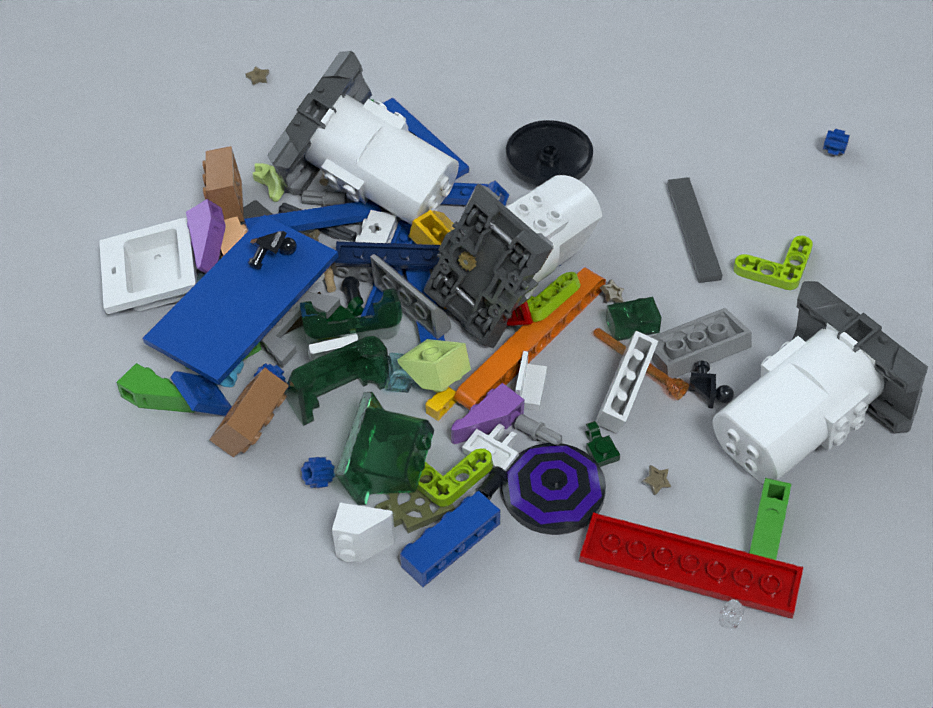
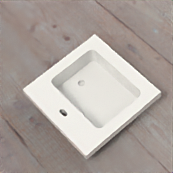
(147, 267)

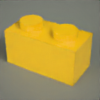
(440, 403)

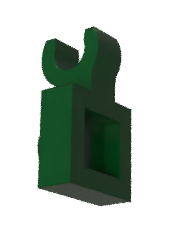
(352, 311)
(600, 448)

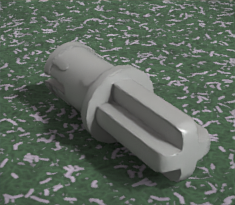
(324, 197)
(537, 430)

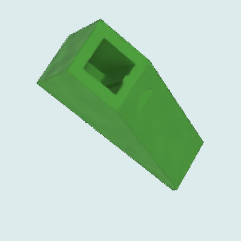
(151, 391)
(770, 518)

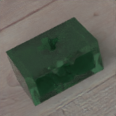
(633, 316)

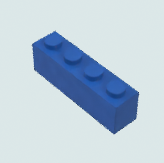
(450, 538)

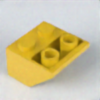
(430, 228)

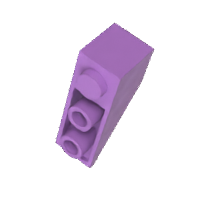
(206, 232)
(498, 407)

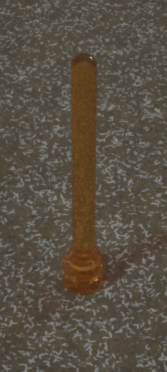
(676, 387)

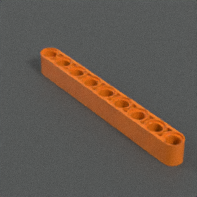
(532, 338)

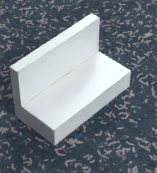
(531, 383)

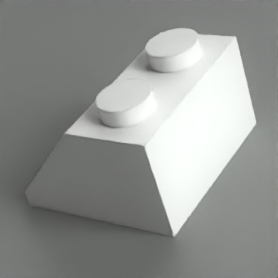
(362, 532)

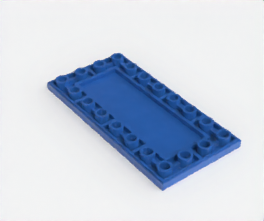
(238, 304)

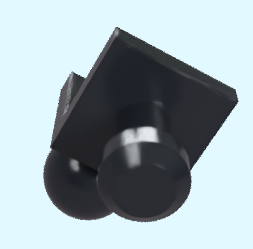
(271, 244)
(706, 385)

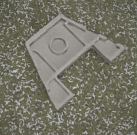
(282, 349)

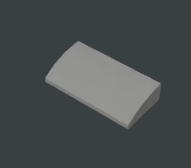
(411, 299)
(704, 339)

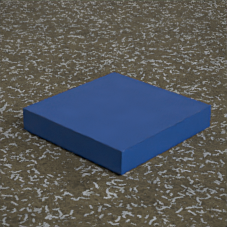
(201, 393)

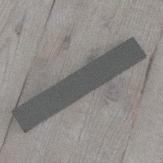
(694, 230)

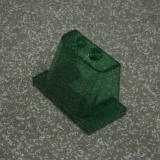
(383, 451)

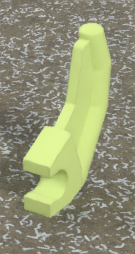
(267, 175)

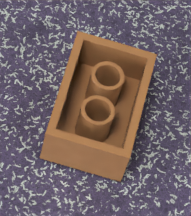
(223, 182)
(250, 413)

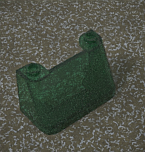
(383, 324)
(359, 360)

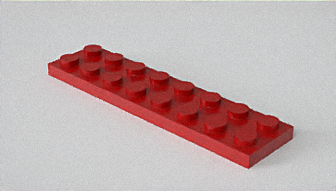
(692, 565)

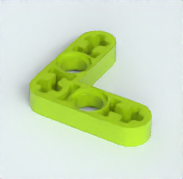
(780, 271)
(553, 296)
(449, 483)

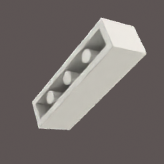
(626, 382)

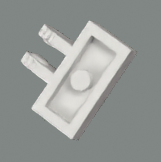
(501, 453)

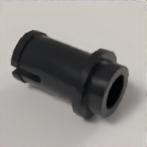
(351, 288)
(493, 482)

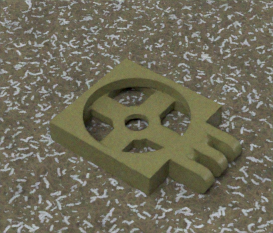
(400, 511)

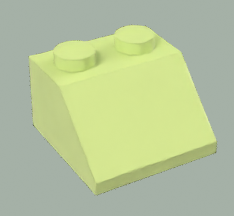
(436, 364)

